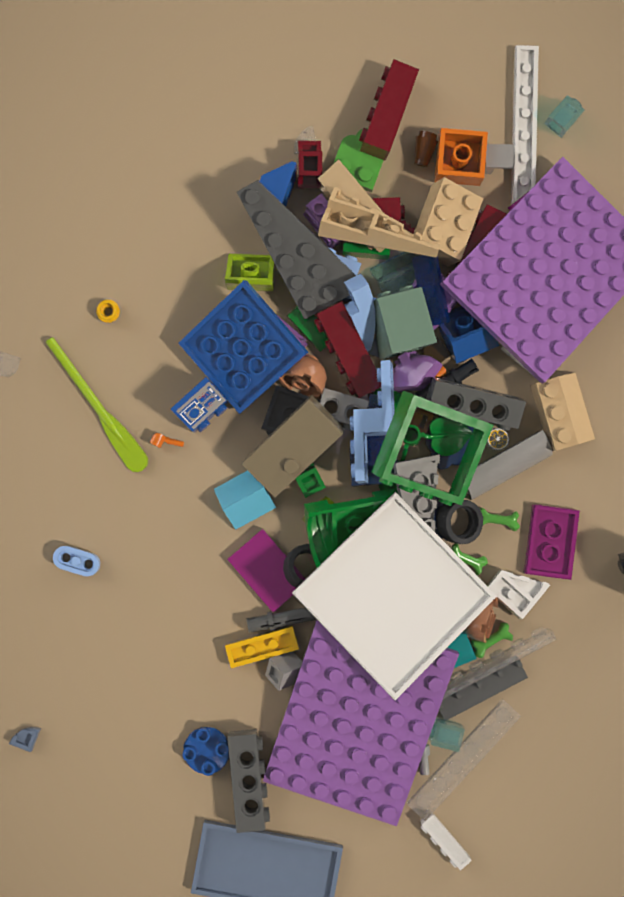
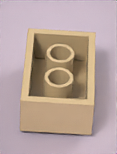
(448, 219)

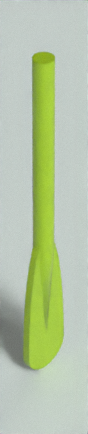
(121, 439)

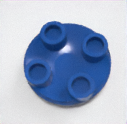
(206, 750)

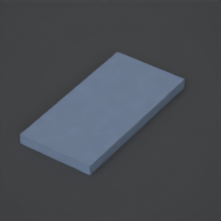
(263, 864)

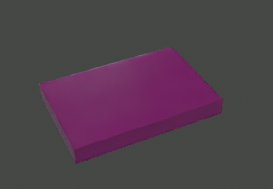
(551, 542)
(261, 566)

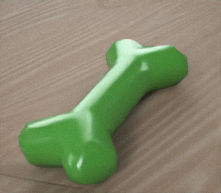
(510, 521)
(476, 563)
(500, 634)

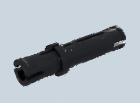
(455, 375)

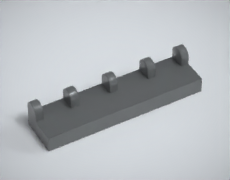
(482, 690)

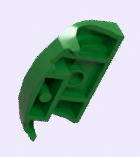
(333, 523)

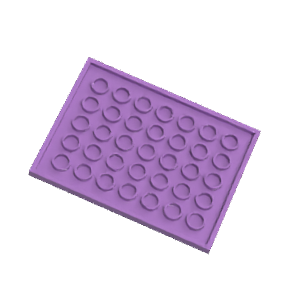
(545, 271)
(348, 735)

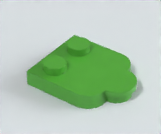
(361, 165)

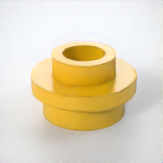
(102, 306)

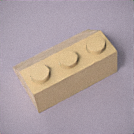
(562, 411)

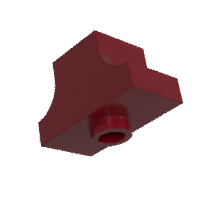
(309, 164)

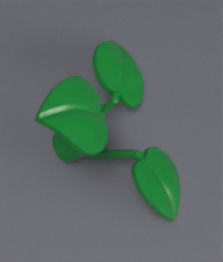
(447, 436)

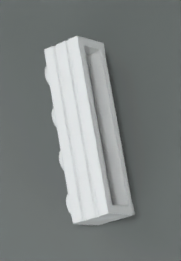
(446, 841)

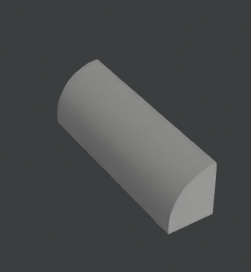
(509, 463)

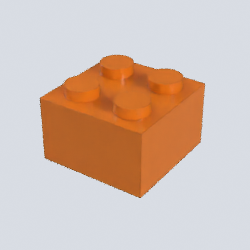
(461, 156)

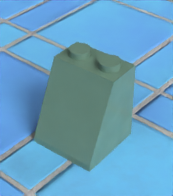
(402, 322)

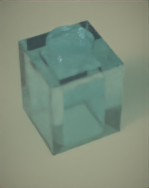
(564, 116)
(446, 734)

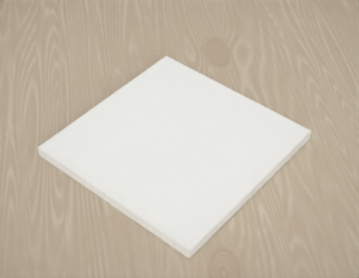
(394, 595)

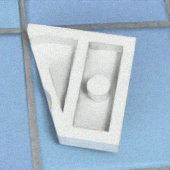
(517, 592)

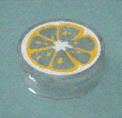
(498, 439)

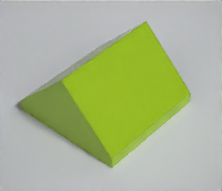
(254, 268)

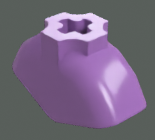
(414, 371)

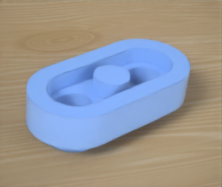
(77, 561)

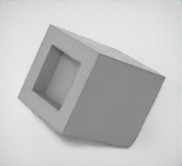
(499, 157)
(283, 670)

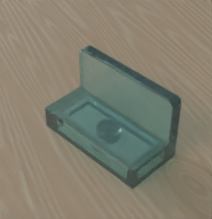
(394, 273)

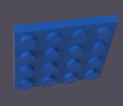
(243, 346)

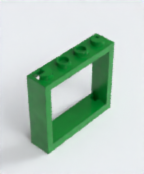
(396, 435)

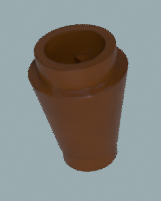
(424, 147)

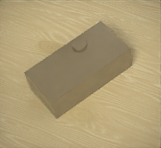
(293, 446)

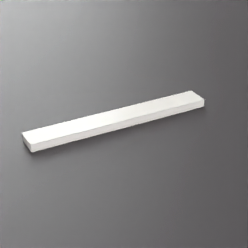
(524, 120)

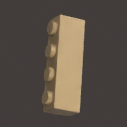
(340, 177)

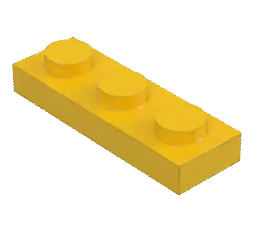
(261, 647)

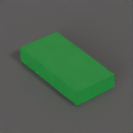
(363, 251)

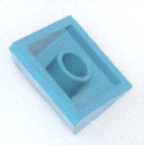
(244, 499)

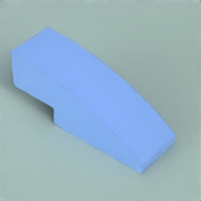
(361, 309)

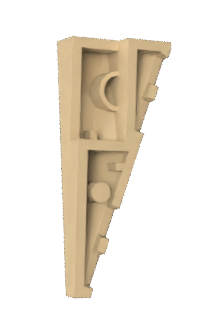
(354, 223)

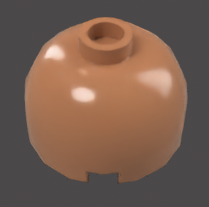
(306, 376)
(483, 624)

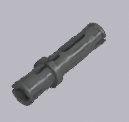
(279, 619)

